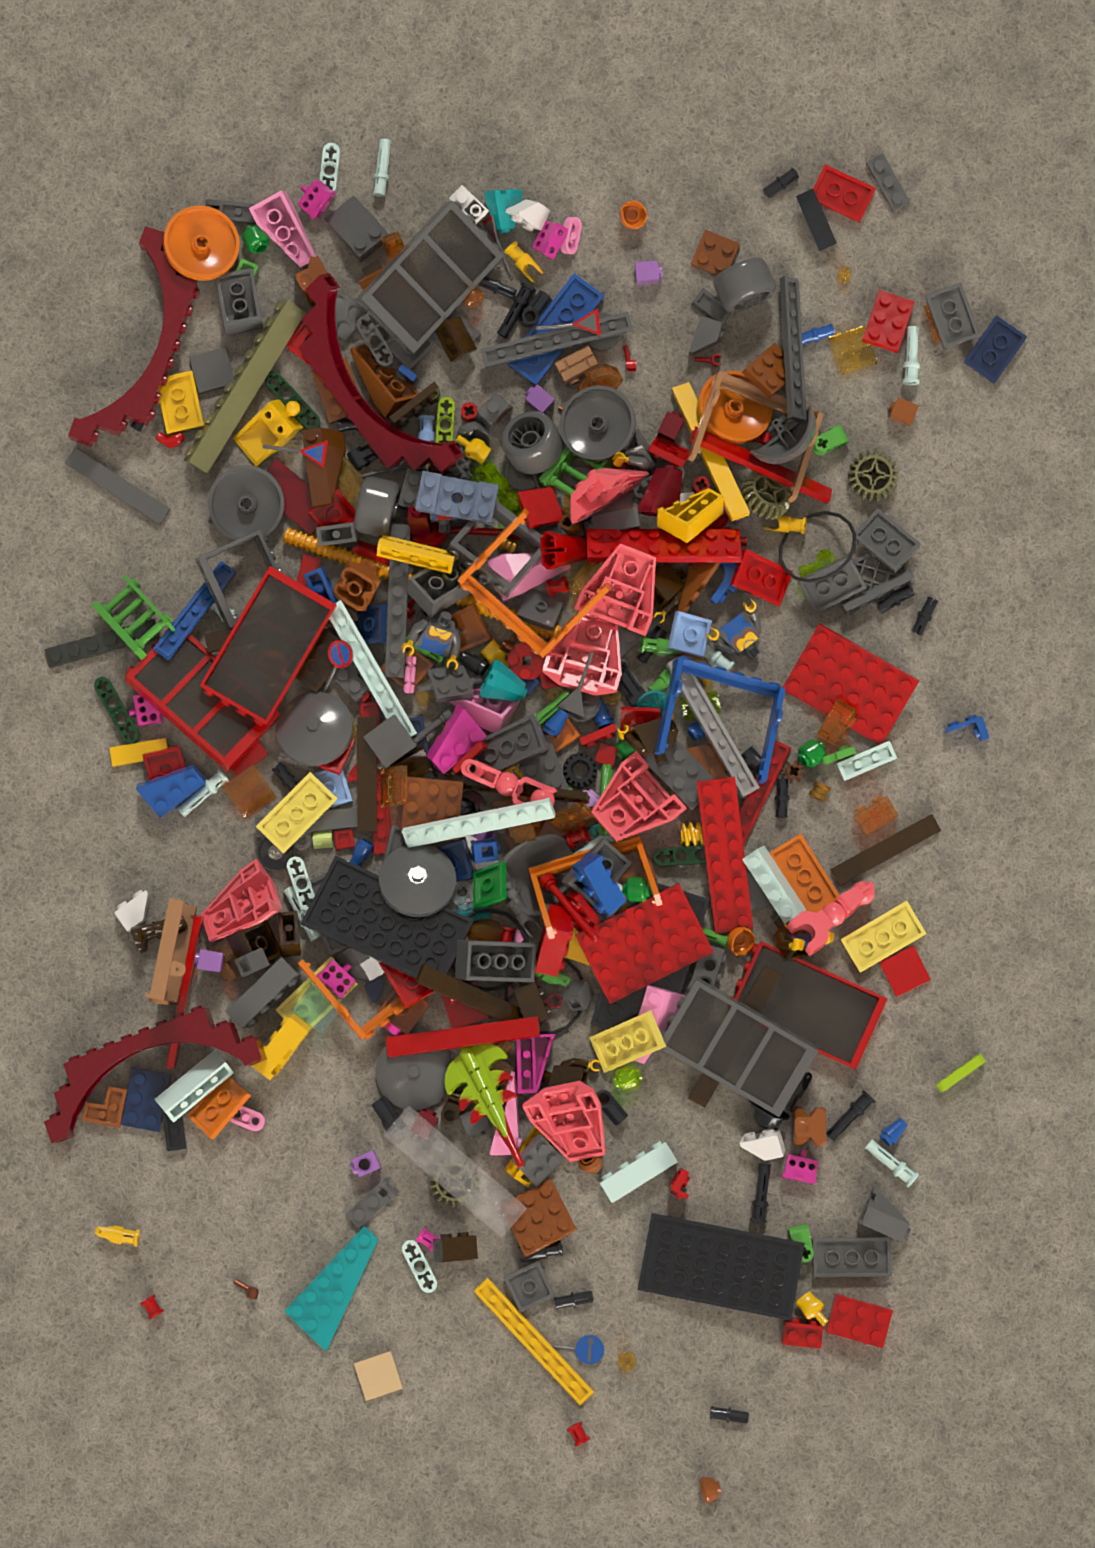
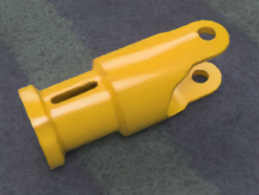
(522, 259)
(788, 524)
(117, 1234)

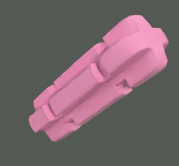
(410, 674)

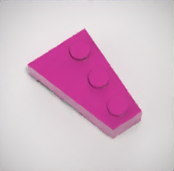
(455, 740)
(530, 1062)

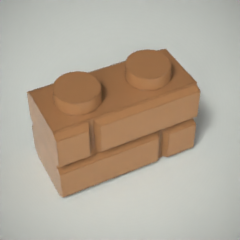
(574, 365)

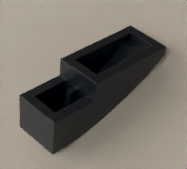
(816, 219)

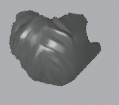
(474, 430)

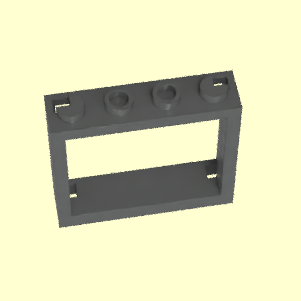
(487, 574)
(211, 582)

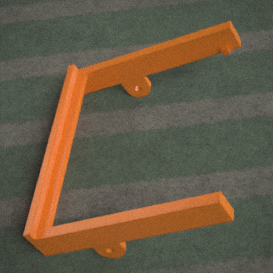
(508, 618)
(564, 865)
(366, 1030)

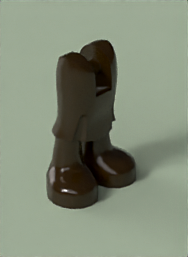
(147, 932)

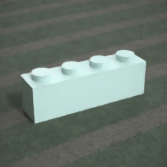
(774, 884)
(194, 1085)
(638, 1172)

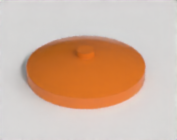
(201, 243)
(734, 416)

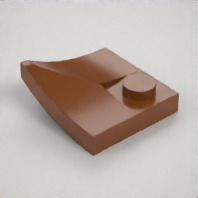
(472, 625)

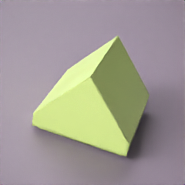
(322, 839)

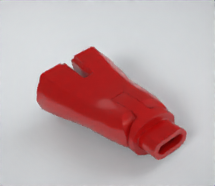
(562, 549)

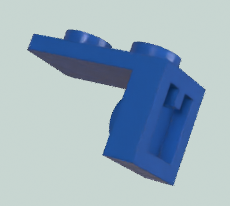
(979, 730)

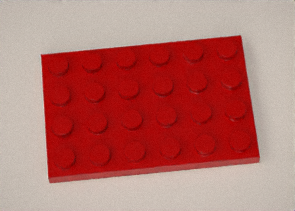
(842, 670)
(644, 944)

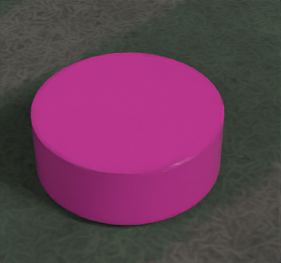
(392, 1029)

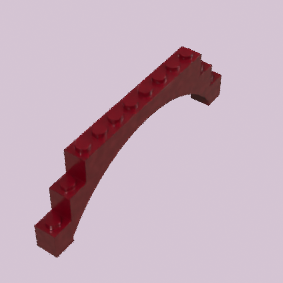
(327, 362)
(143, 396)
(89, 1070)

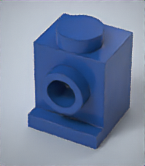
(491, 854)

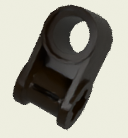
(451, 1103)

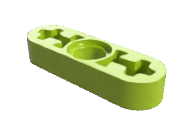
(439, 438)
(960, 1073)

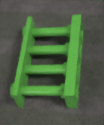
(551, 476)
(127, 633)

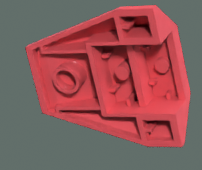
(602, 489)
(631, 589)
(569, 656)
(635, 801)
(242, 903)
(569, 1119)

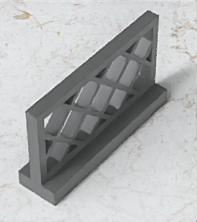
(881, 590)

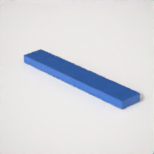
(192, 613)

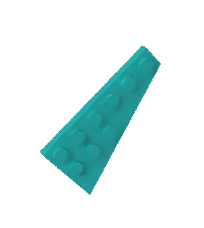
(328, 1295)

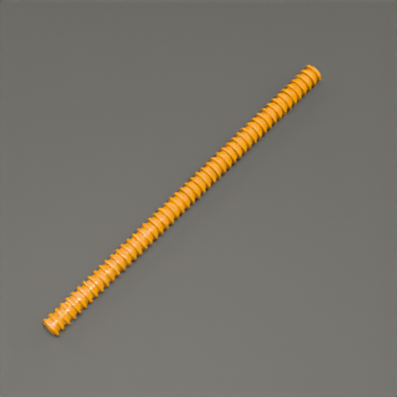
(343, 556)

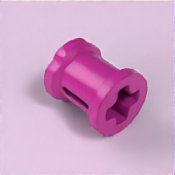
(426, 1238)

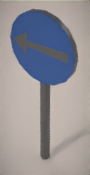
(588, 1349)

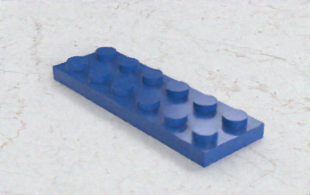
(570, 305)

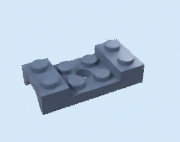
(437, 492)

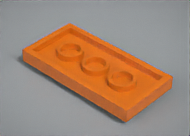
(804, 874)

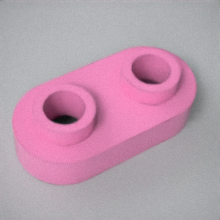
(572, 237)
(246, 1117)

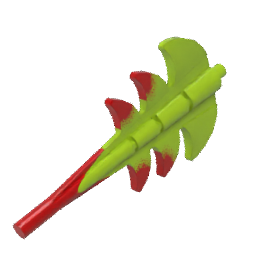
(473, 1068)

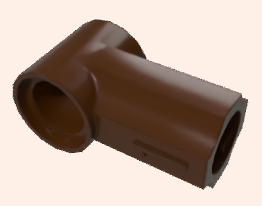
(575, 529)

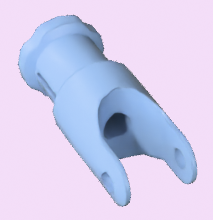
(426, 428)

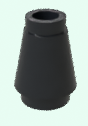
(474, 663)

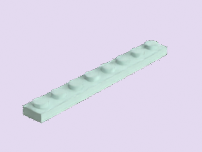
(369, 668)
(478, 822)

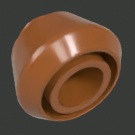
(591, 1165)
(709, 1489)

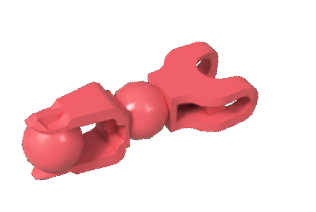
(506, 782)
(831, 915)

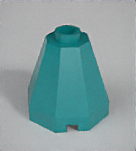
(498, 202)
(502, 684)

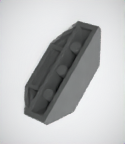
(362, 965)

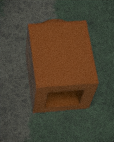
(903, 411)

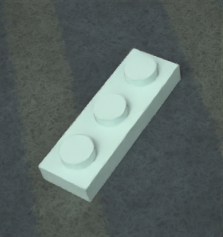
(866, 761)

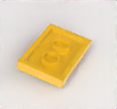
(181, 404)

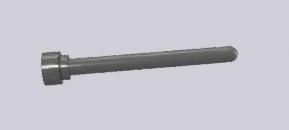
(443, 717)

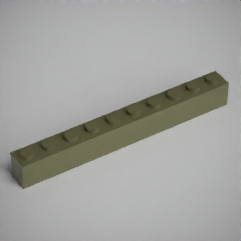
(244, 385)

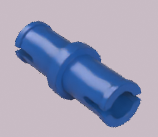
(817, 333)

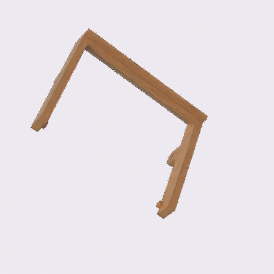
(776, 402)
(172, 954)

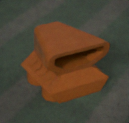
(307, 276)
(358, 584)
(809, 1126)

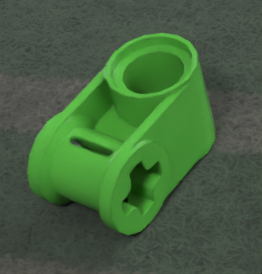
(833, 439)
(802, 1234)

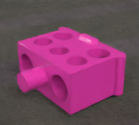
(316, 198)
(550, 239)
(151, 713)
(332, 982)
(800, 1174)

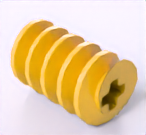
(691, 834)

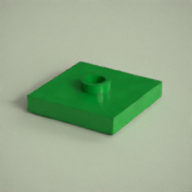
(489, 885)

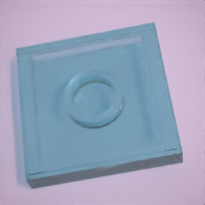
(316, 1009)

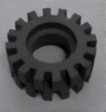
(580, 758)

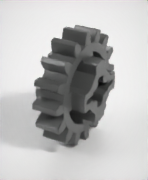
(462, 468)

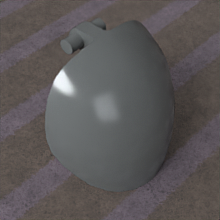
(789, 442)
(518, 879)

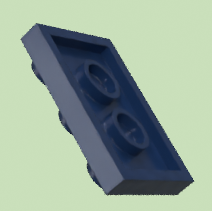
(995, 349)
(140, 1105)

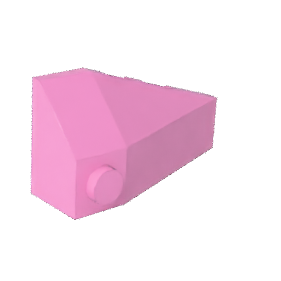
(281, 222)
(510, 564)
(487, 713)
(662, 1004)
(511, 1111)

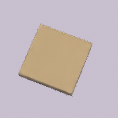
(378, 1375)

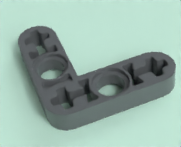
(373, 330)

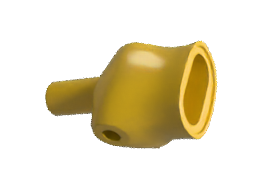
(474, 449)
(492, 652)
(811, 1307)

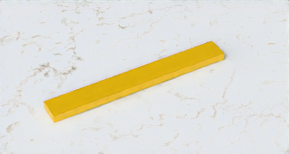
(715, 463)
(533, 1341)

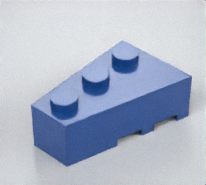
(171, 789)
(598, 883)

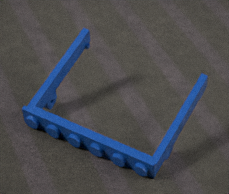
(734, 679)

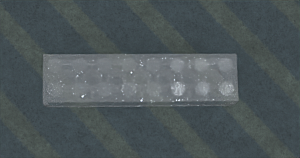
(455, 1171)

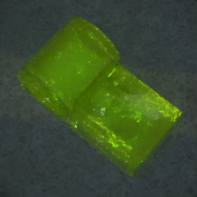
(492, 476)
(821, 556)

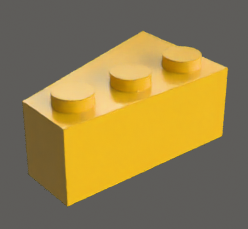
(691, 516)
(283, 1045)

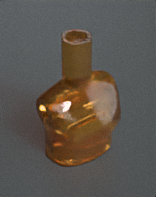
(474, 299)

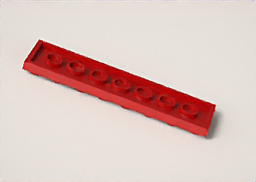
(707, 546)
(724, 854)

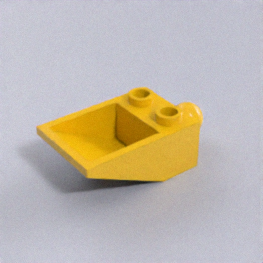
(270, 426)

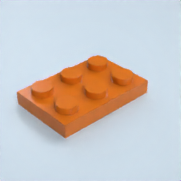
(218, 1107)

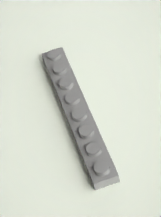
(716, 733)

